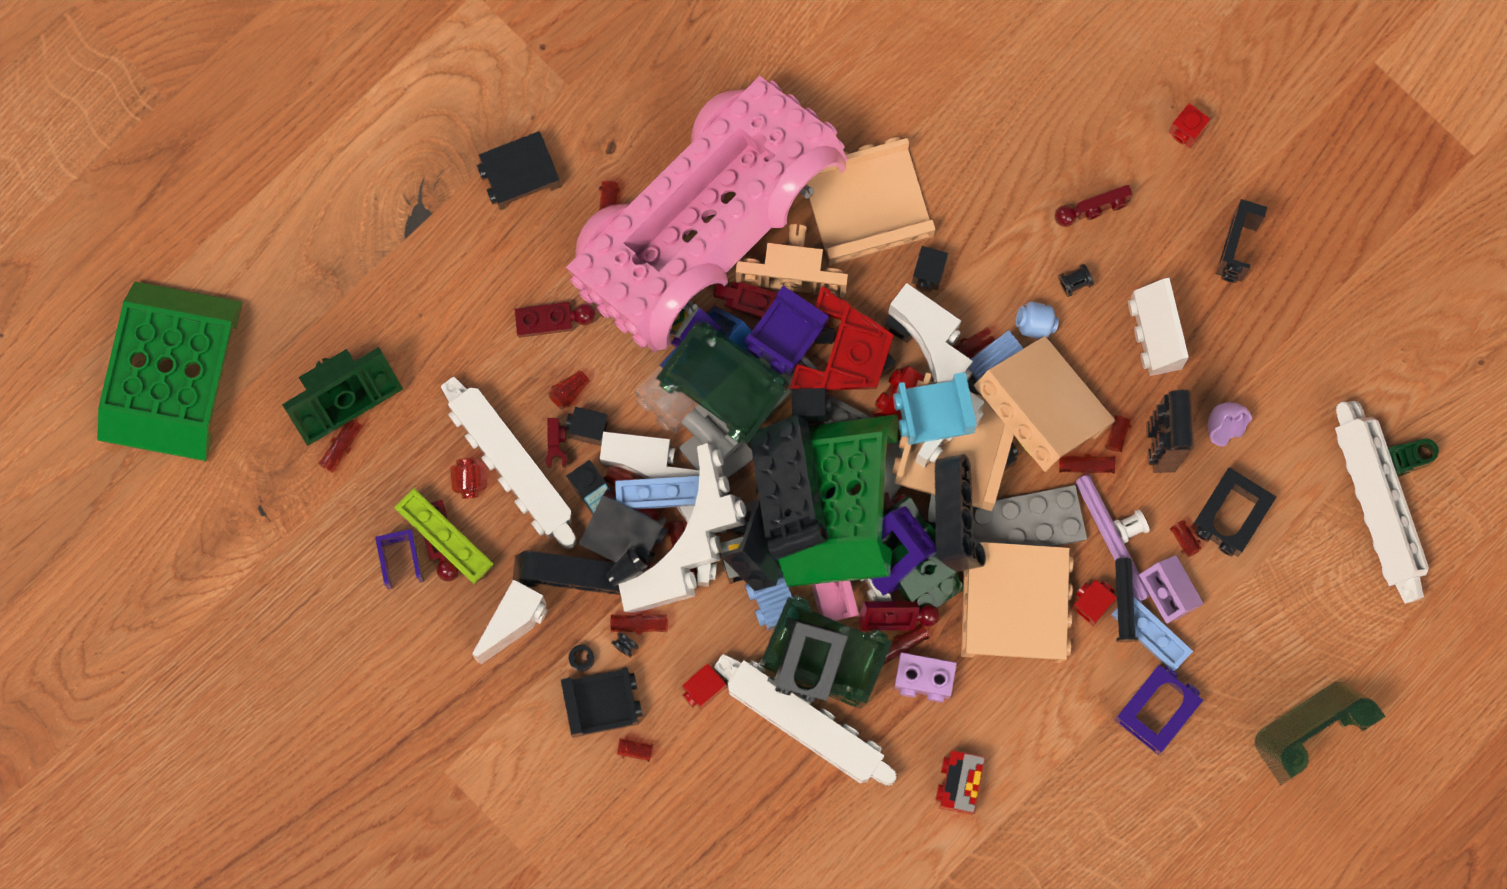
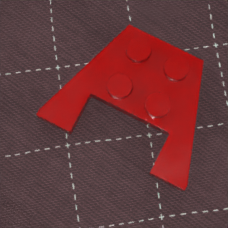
(856, 353)

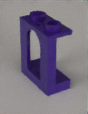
(914, 539)
(1128, 719)

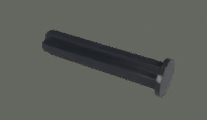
(1125, 600)

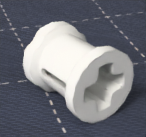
(1132, 526)

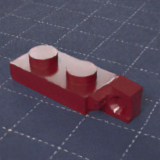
(746, 298)

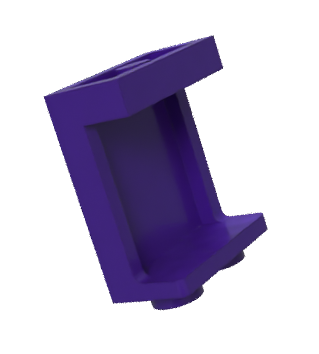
(786, 331)

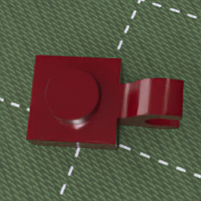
(555, 435)

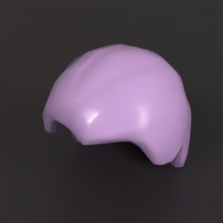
(1228, 421)

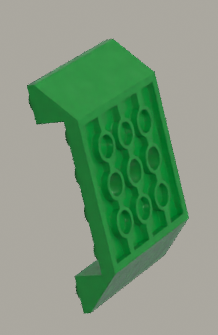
(157, 408)
(843, 457)

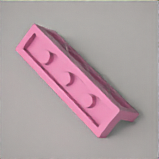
(835, 600)

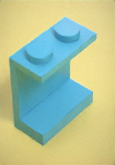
(935, 410)

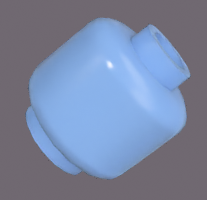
(1036, 320)

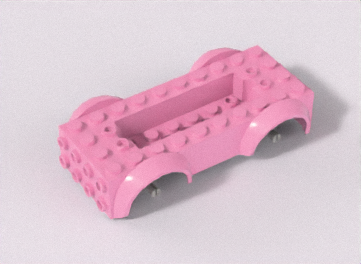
(742, 143)

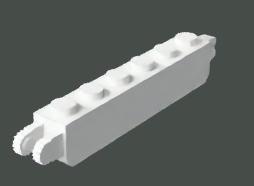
(511, 462)
(1382, 500)
(805, 723)

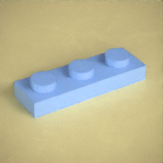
(658, 492)
(1158, 637)

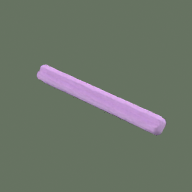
(1109, 531)

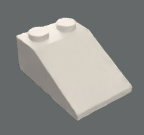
(512, 619)

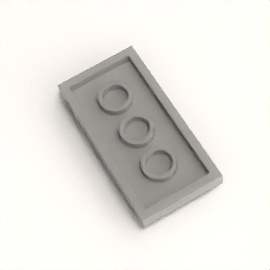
(1032, 519)

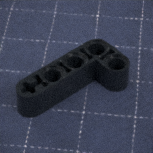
(954, 515)
(563, 571)

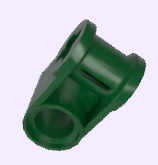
(1406, 457)

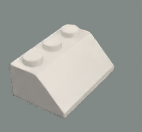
(1158, 328)

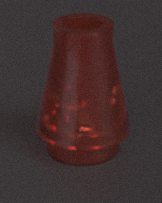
(567, 390)

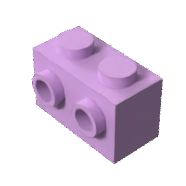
(1171, 589)
(925, 677)

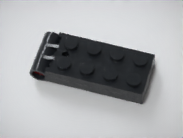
(1170, 431)
(788, 487)

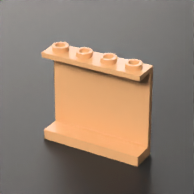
(870, 203)
(1044, 402)
(985, 449)
(1018, 603)

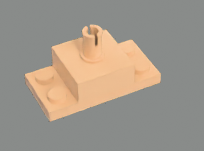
(792, 267)

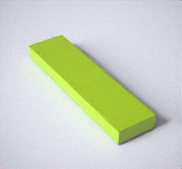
(444, 536)

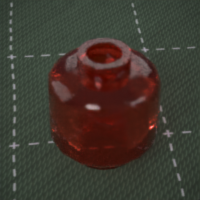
(468, 477)

